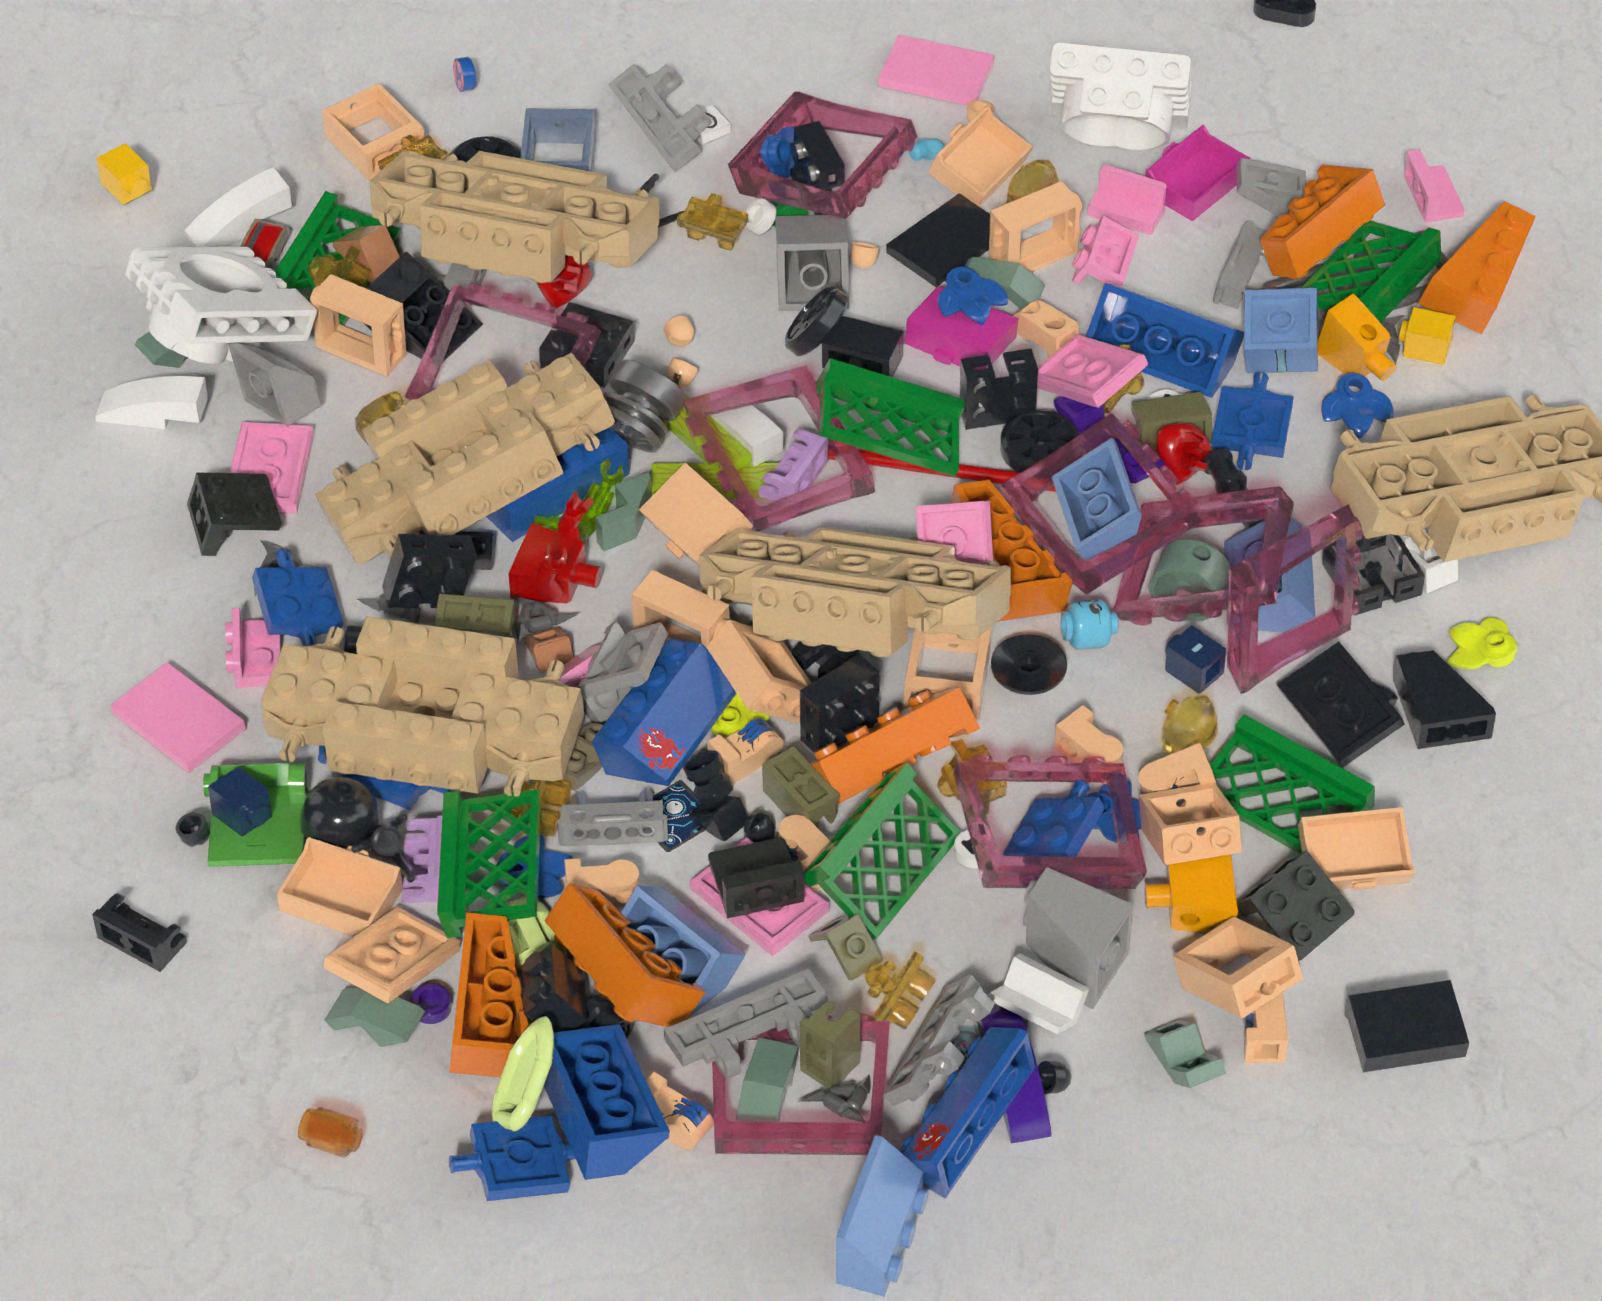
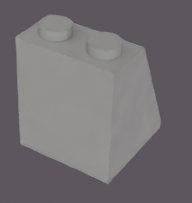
(810, 258)
(1077, 930)

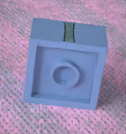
(1281, 330)

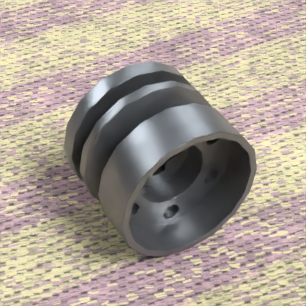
(641, 403)

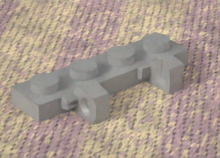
(645, 103)
(718, 1031)
(932, 1046)

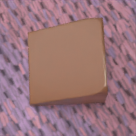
(548, 646)

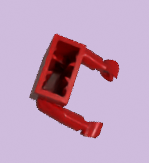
(552, 561)

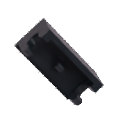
(137, 934)

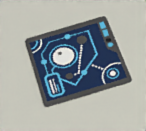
(678, 805)

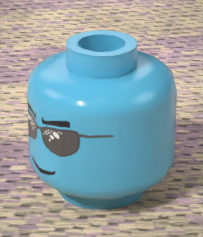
(1088, 624)

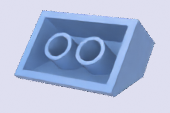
(1098, 500)
(1295, 590)
(684, 939)
(879, 1220)

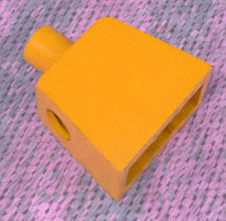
(1355, 340)
(1196, 893)

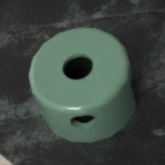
(1192, 568)

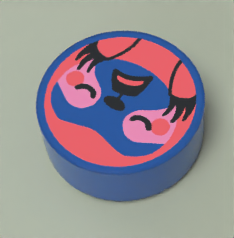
(464, 74)

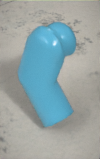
(926, 148)

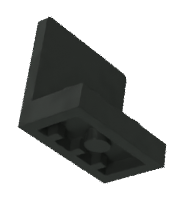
(230, 503)
(757, 877)
(1298, 904)

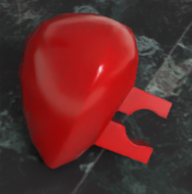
(567, 283)
(1182, 449)

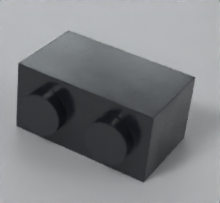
(864, 346)
(554, 989)

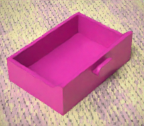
(1196, 172)
(957, 335)

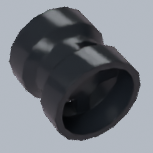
(708, 777)
(601, 1013)

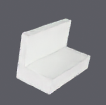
(1041, 995)

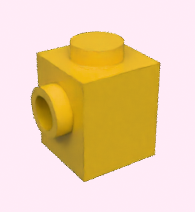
(124, 174)
(1427, 335)

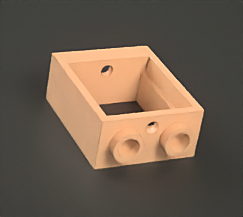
(369, 105)
(1046, 247)
(384, 315)
(665, 597)
(759, 670)
(972, 691)
(1173, 827)
(1239, 993)

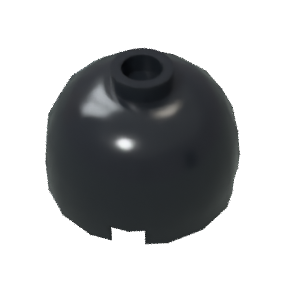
(339, 812)

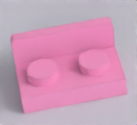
(1105, 252)
(252, 651)

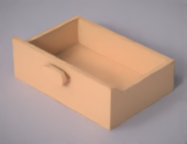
(979, 157)
(691, 514)
(1359, 847)
(339, 887)

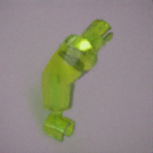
(602, 500)

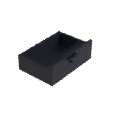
(1406, 1026)

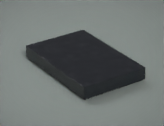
(943, 240)
(1340, 704)

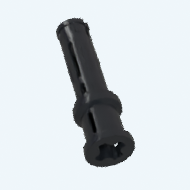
(1226, 475)

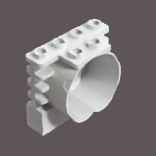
(1119, 95)
(216, 298)

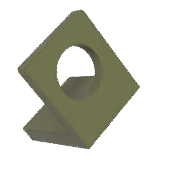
(849, 944)

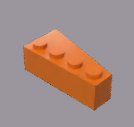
(1321, 219)
(1480, 269)
(1035, 581)
(895, 741)
(621, 959)
(488, 999)

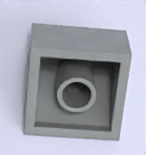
(274, 383)

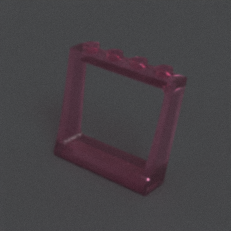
(755, 180)
(508, 304)
(795, 383)
(1216, 509)
(1088, 575)
(1247, 579)
(1019, 871)
(806, 1137)

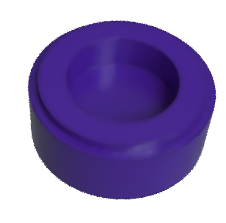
(434, 1001)

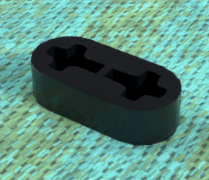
(1289, 12)

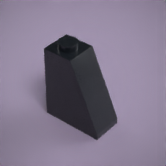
(1440, 702)

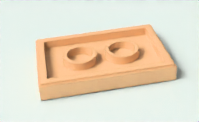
(391, 954)

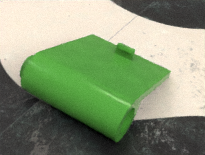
(279, 837)

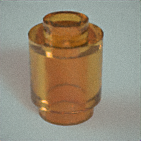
(330, 1131)

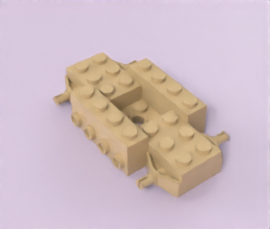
(513, 213)
(463, 453)
(1474, 475)
(853, 587)
(423, 707)

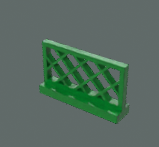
(316, 233)
(1392, 281)
(895, 401)
(1295, 761)
(867, 822)
(456, 855)

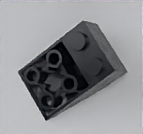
(422, 304)

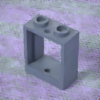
(576, 128)

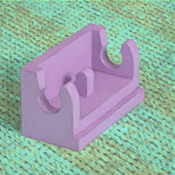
(797, 468)
(423, 859)

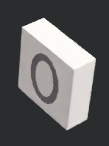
(718, 127)

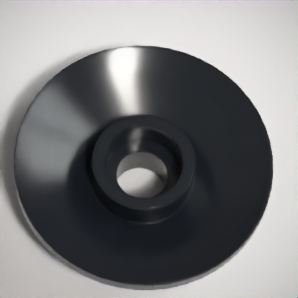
(1028, 664)

